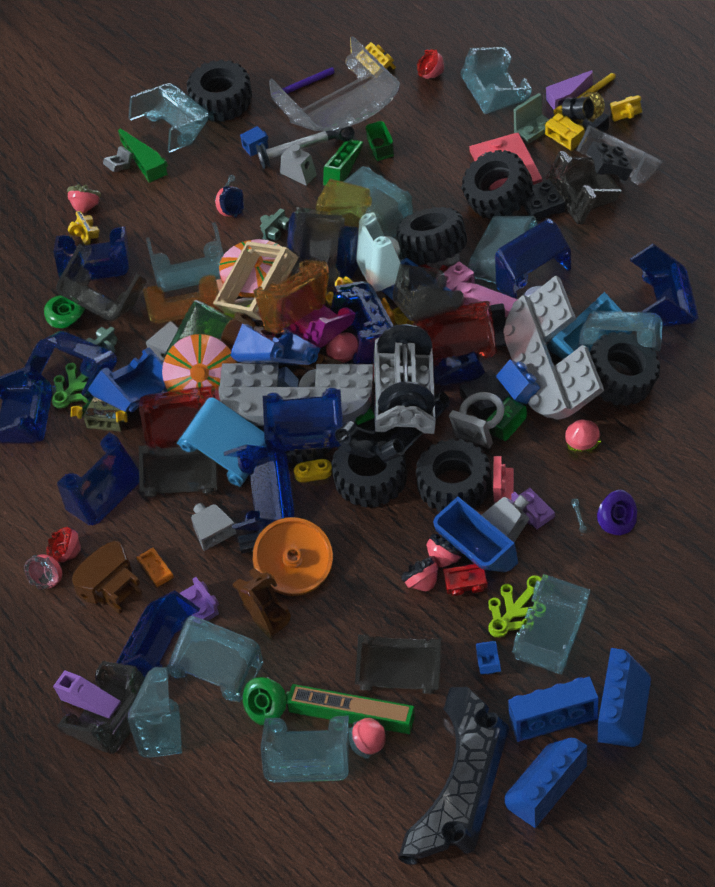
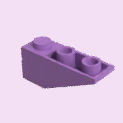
(568, 88)
(84, 694)

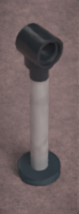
(266, 154)

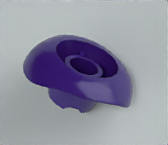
(617, 513)

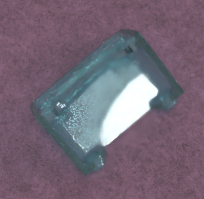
(645, 324)
(215, 657)
(155, 717)
(305, 754)

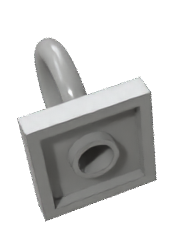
(472, 428)

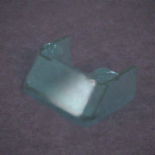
(174, 107)
(187, 273)

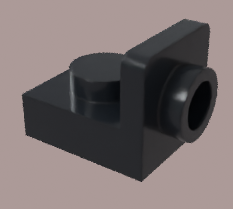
(600, 123)

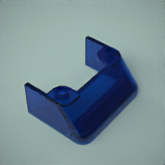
(528, 253)
(671, 286)
(93, 356)
(269, 485)
(155, 631)

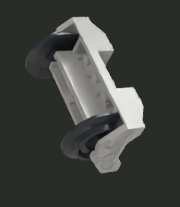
(404, 379)

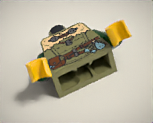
(100, 415)

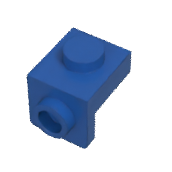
(488, 657)

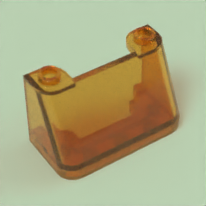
(294, 297)
(174, 308)

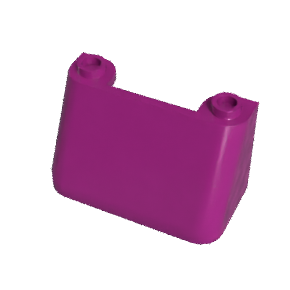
(322, 325)

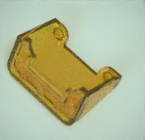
(346, 200)

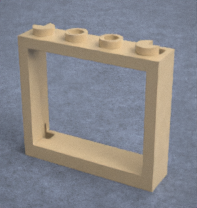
(241, 270)

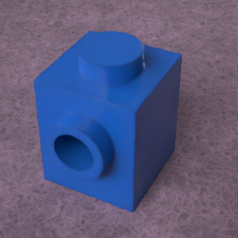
(252, 138)

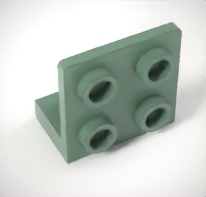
(529, 119)

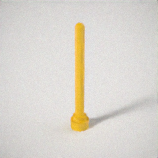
(594, 88)

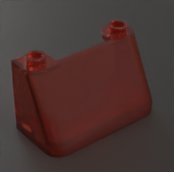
(461, 332)
(170, 413)

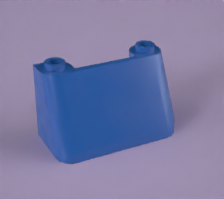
(287, 350)
(130, 383)

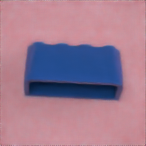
(476, 537)
(623, 701)
(546, 780)

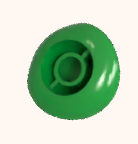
(62, 312)
(264, 699)

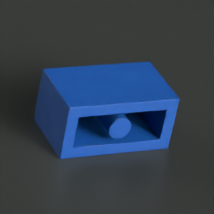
(518, 381)

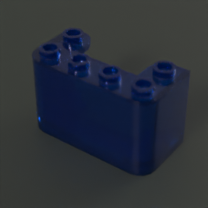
(370, 316)

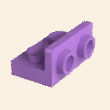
(536, 510)
(199, 596)

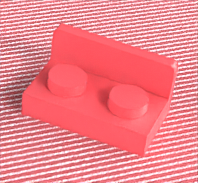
(502, 480)

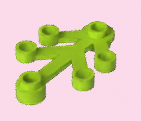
(512, 610)

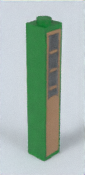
(328, 704)

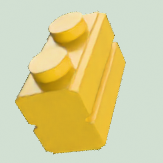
(564, 131)

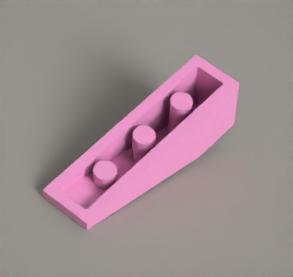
(476, 293)

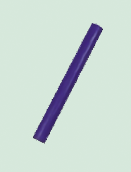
(309, 80)

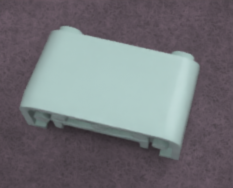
(376, 254)

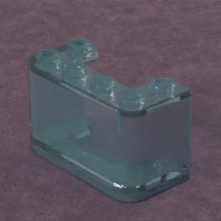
(388, 200)
(551, 624)

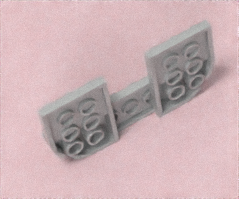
(526, 331)
(245, 385)

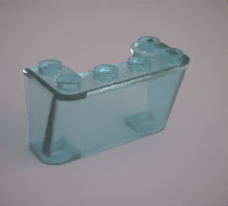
(489, 80)
(498, 233)

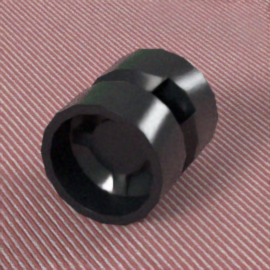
(578, 108)

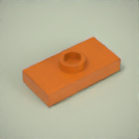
(155, 567)

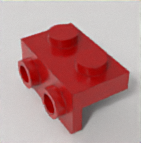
(464, 579)

